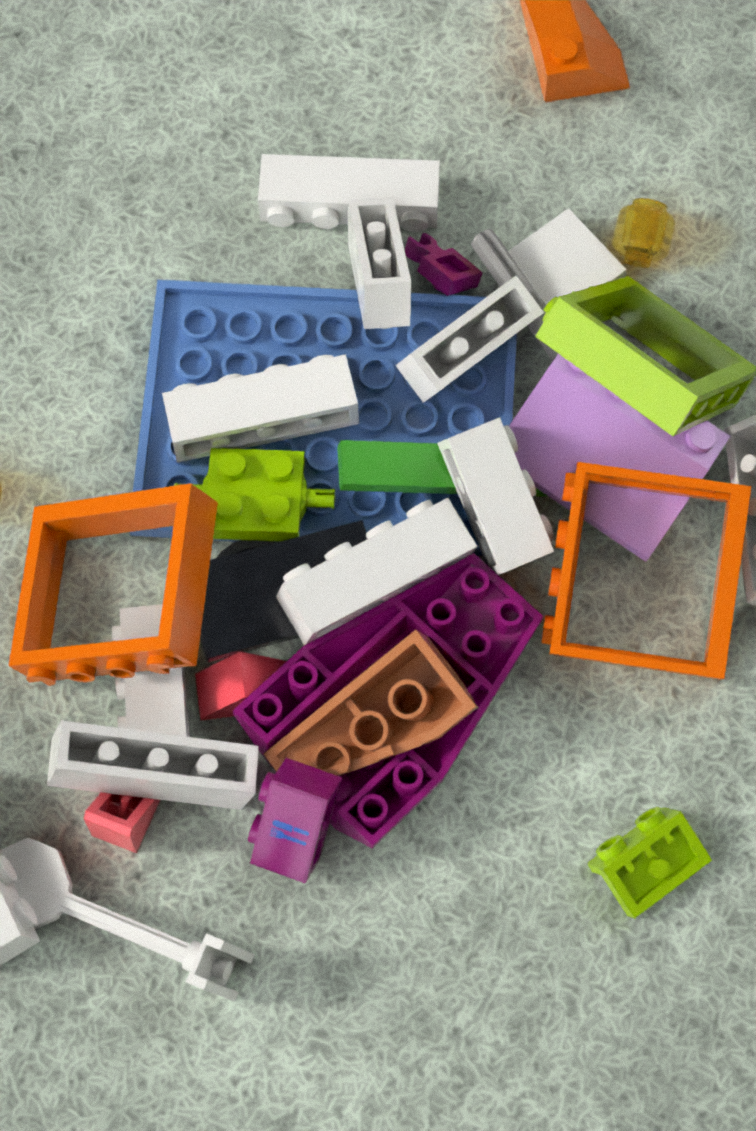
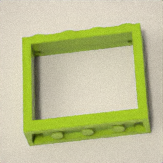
(577, 333)

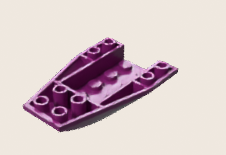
(474, 625)

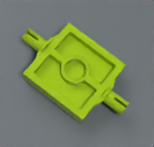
(260, 493)

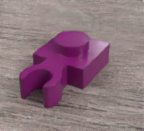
(443, 268)

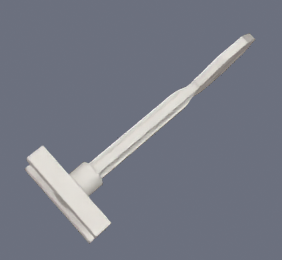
(48, 890)

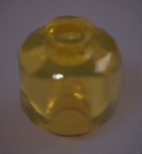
(643, 232)

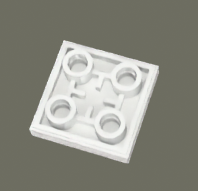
(565, 258)

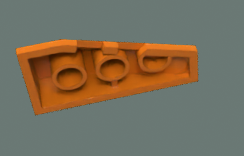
(572, 50)

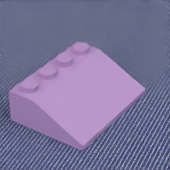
(580, 420)

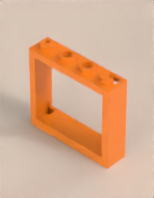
(726, 579)
(177, 645)

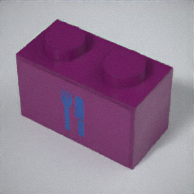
(294, 819)

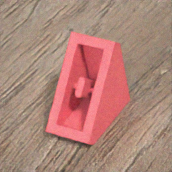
(231, 682)
(120, 819)

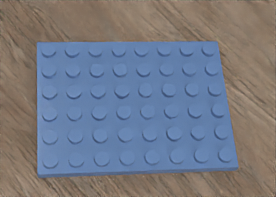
(245, 328)

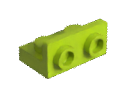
(649, 859)

